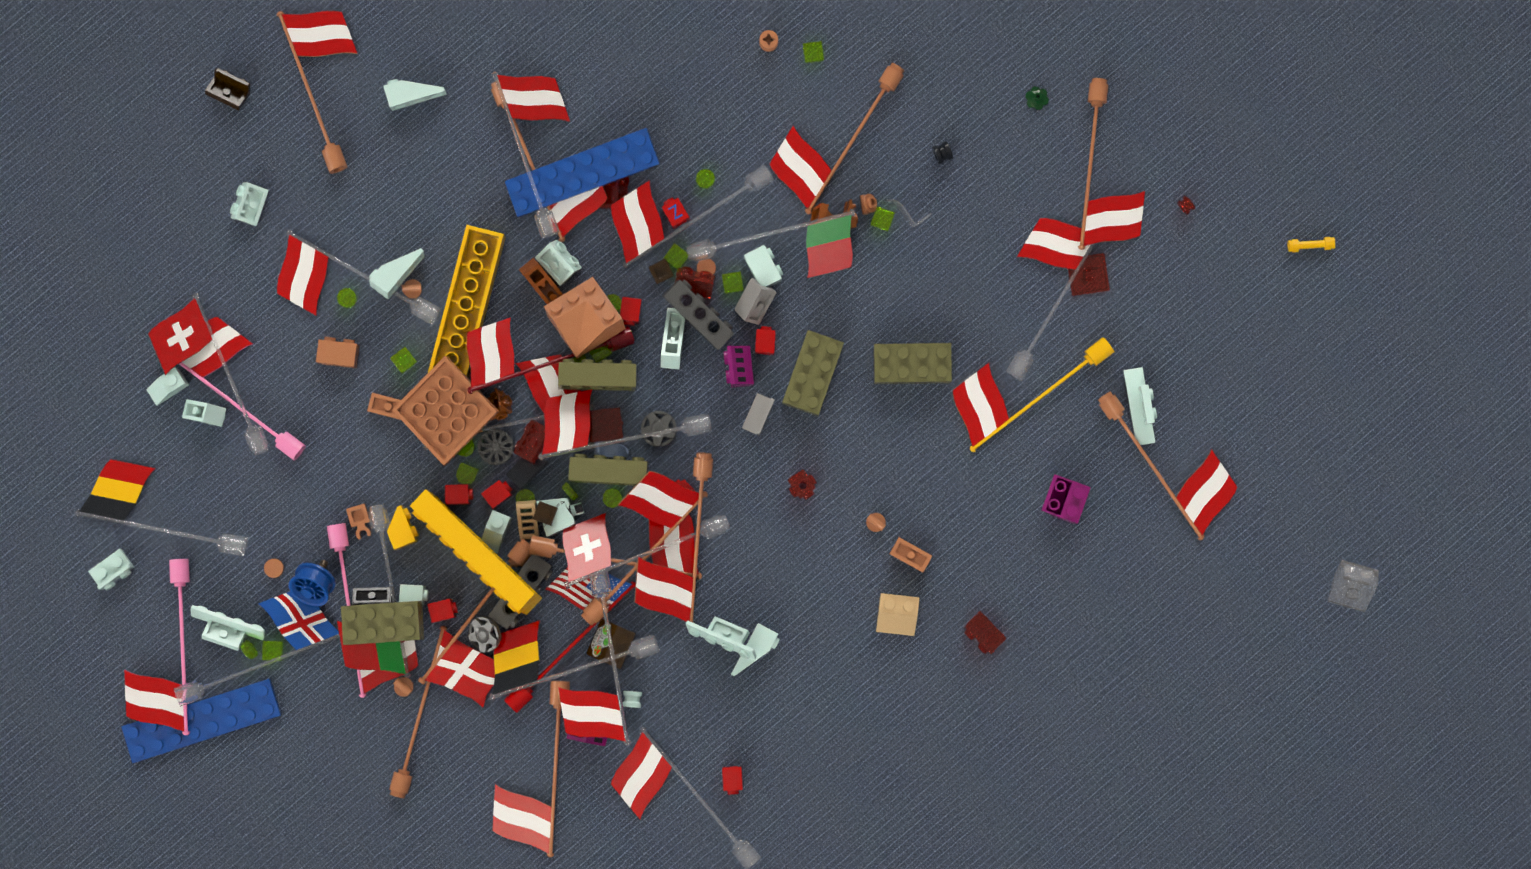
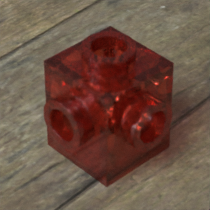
(802, 477)

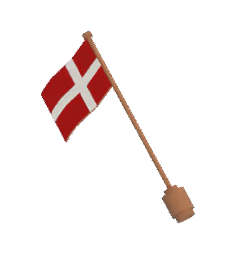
(464, 667)

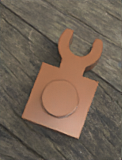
(359, 517)

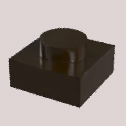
(661, 271)
(545, 513)

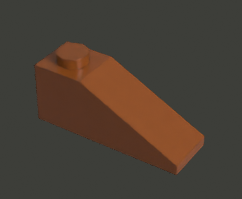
(540, 281)

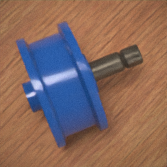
(312, 583)

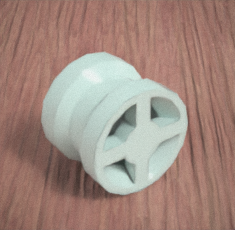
(632, 699)

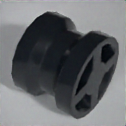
(942, 152)

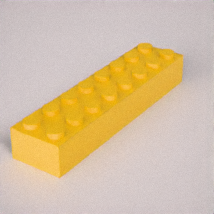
(468, 295)
(476, 552)

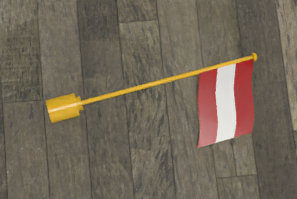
(984, 407)

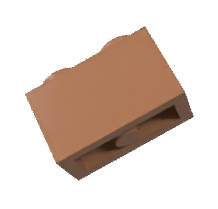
(337, 353)

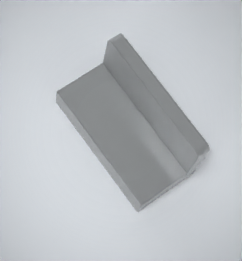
(754, 302)
(758, 414)

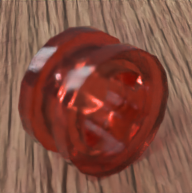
(1186, 205)

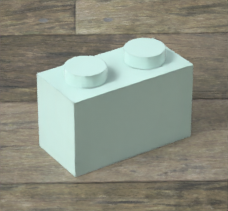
(763, 267)

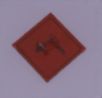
(1091, 276)

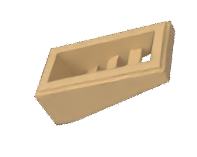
(526, 505)

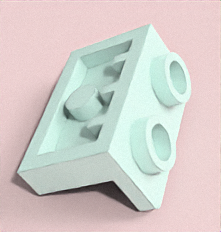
(248, 203)
(558, 261)
(111, 569)

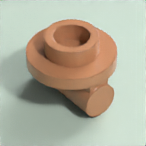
(868, 203)
(412, 288)
(875, 522)
(403, 686)

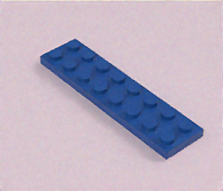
(583, 172)
(205, 720)

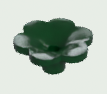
(1033, 101)

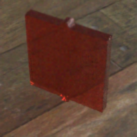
(605, 425)

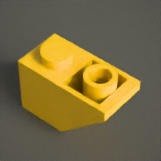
(400, 529)

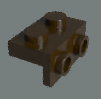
(228, 89)

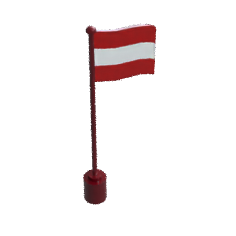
(492, 353)

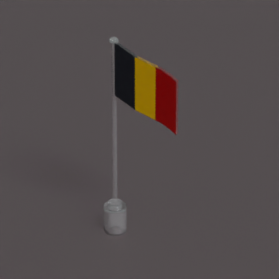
(118, 492)
(518, 659)

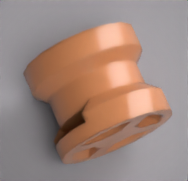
(766, 43)

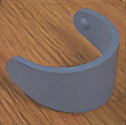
(611, 450)

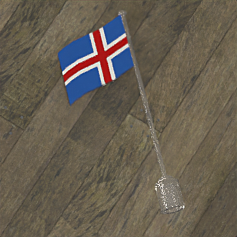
(299, 624)

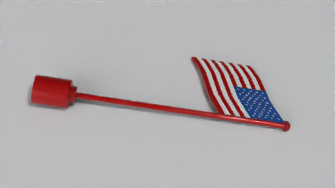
(579, 595)

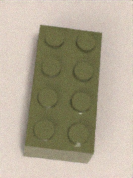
(912, 363)
(812, 373)
(597, 375)
(607, 471)
(382, 622)

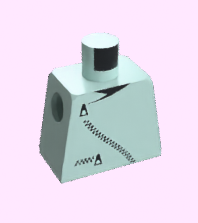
(564, 516)

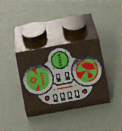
(620, 639)

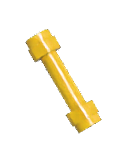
(1327, 243)

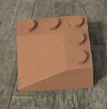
(584, 317)

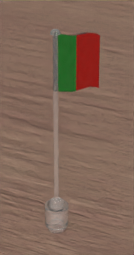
(826, 243)
(384, 655)

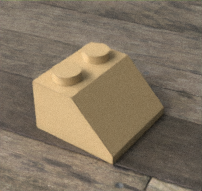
(897, 614)

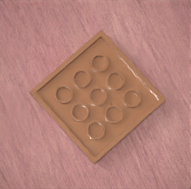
(444, 412)

